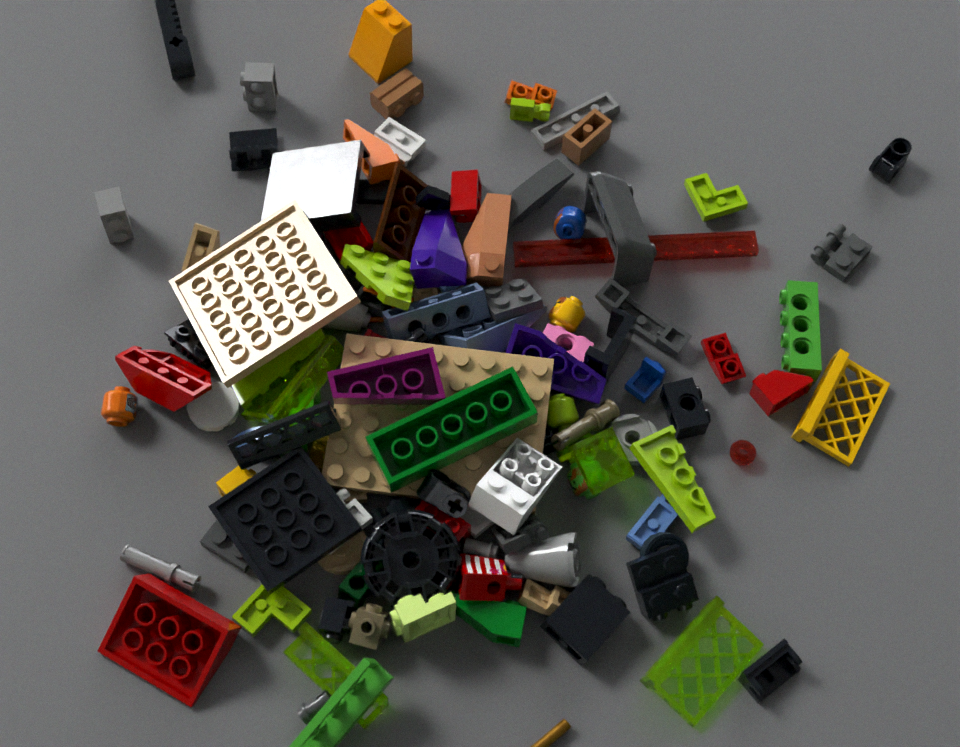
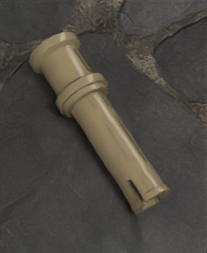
(593, 421)

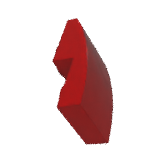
(722, 359)

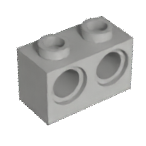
(260, 86)

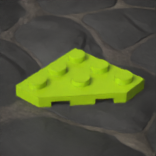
(384, 274)

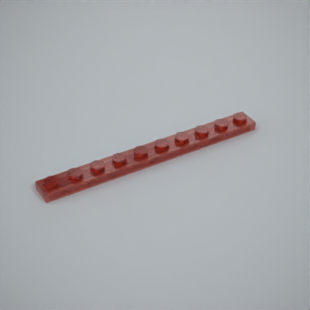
(667, 246)

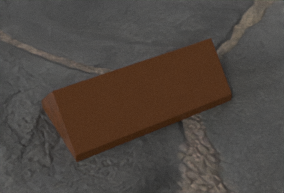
(400, 216)

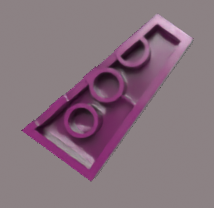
(394, 380)

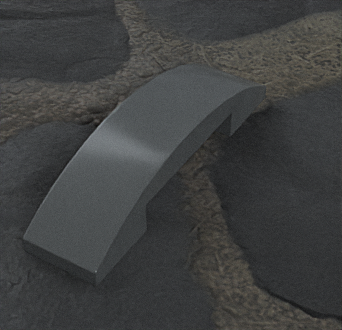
(647, 326)

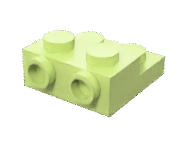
(415, 617)

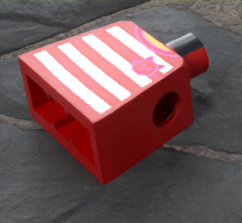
(485, 579)

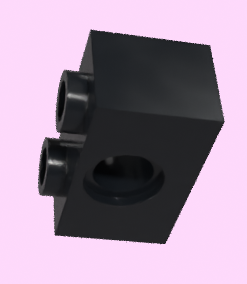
(685, 393)

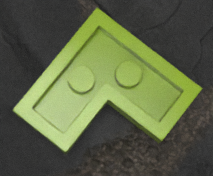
(714, 203)
(262, 607)

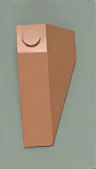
(487, 241)

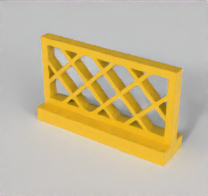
(820, 402)

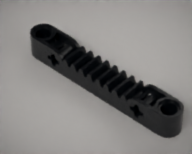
(174, 40)

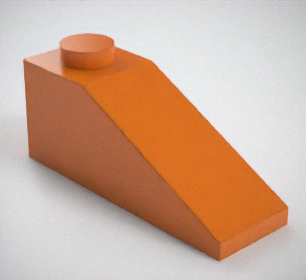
(382, 158)

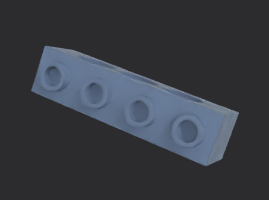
(423, 310)

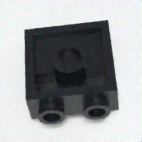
(662, 583)

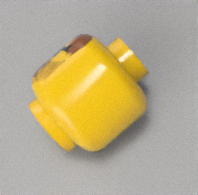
(567, 313)

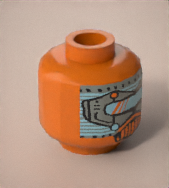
(119, 406)

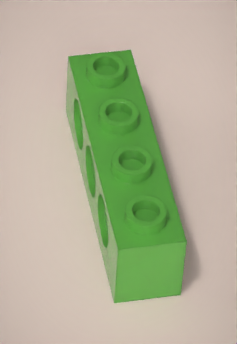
(805, 297)

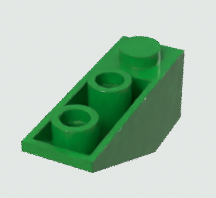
(493, 619)

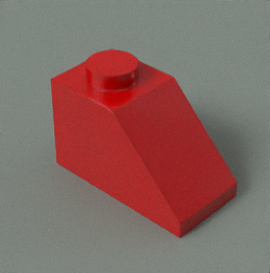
(778, 389)

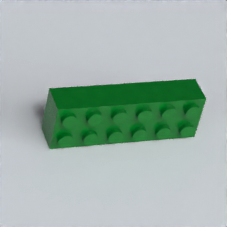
(452, 429)

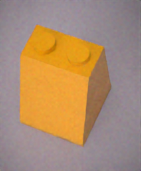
(382, 41)

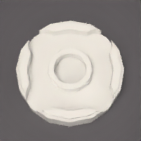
(214, 408)

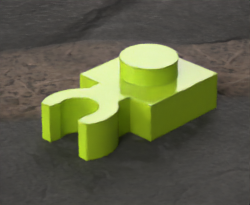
(526, 109)

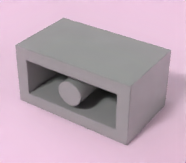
(114, 215)

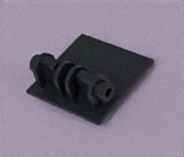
(252, 149)
(186, 340)

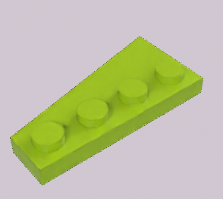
(260, 379)
(669, 470)

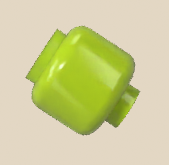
(561, 412)

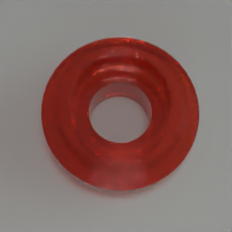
(739, 458)

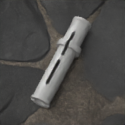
(169, 572)

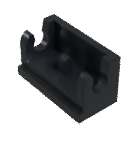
(770, 671)

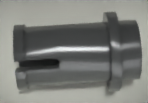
(311, 708)

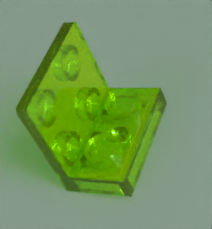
(599, 460)

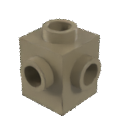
(362, 633)

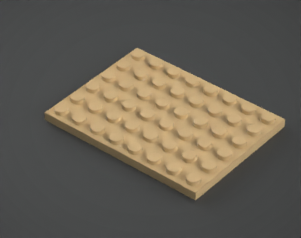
(347, 455)

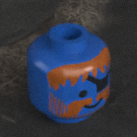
(570, 221)

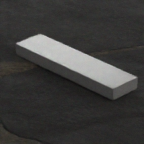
(552, 131)

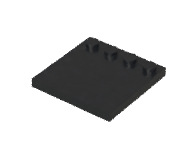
(285, 519)

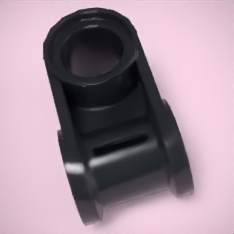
(892, 159)
(441, 491)

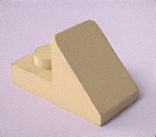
(201, 244)

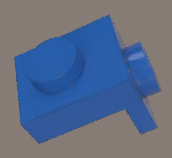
(646, 380)

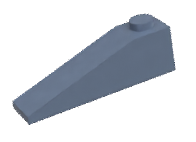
(489, 335)

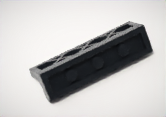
(287, 438)

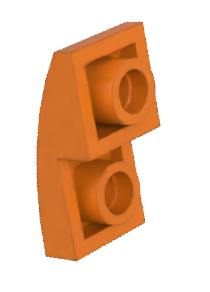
(539, 93)

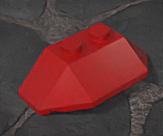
(163, 376)

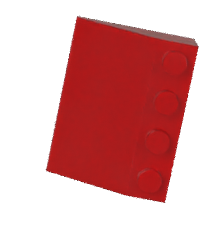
(168, 638)

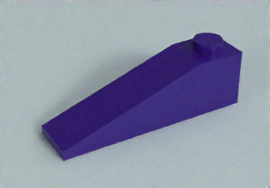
(437, 253)
(568, 374)

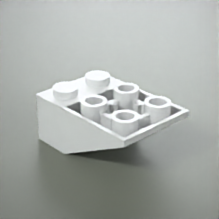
(514, 486)

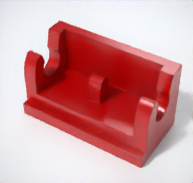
(465, 195)

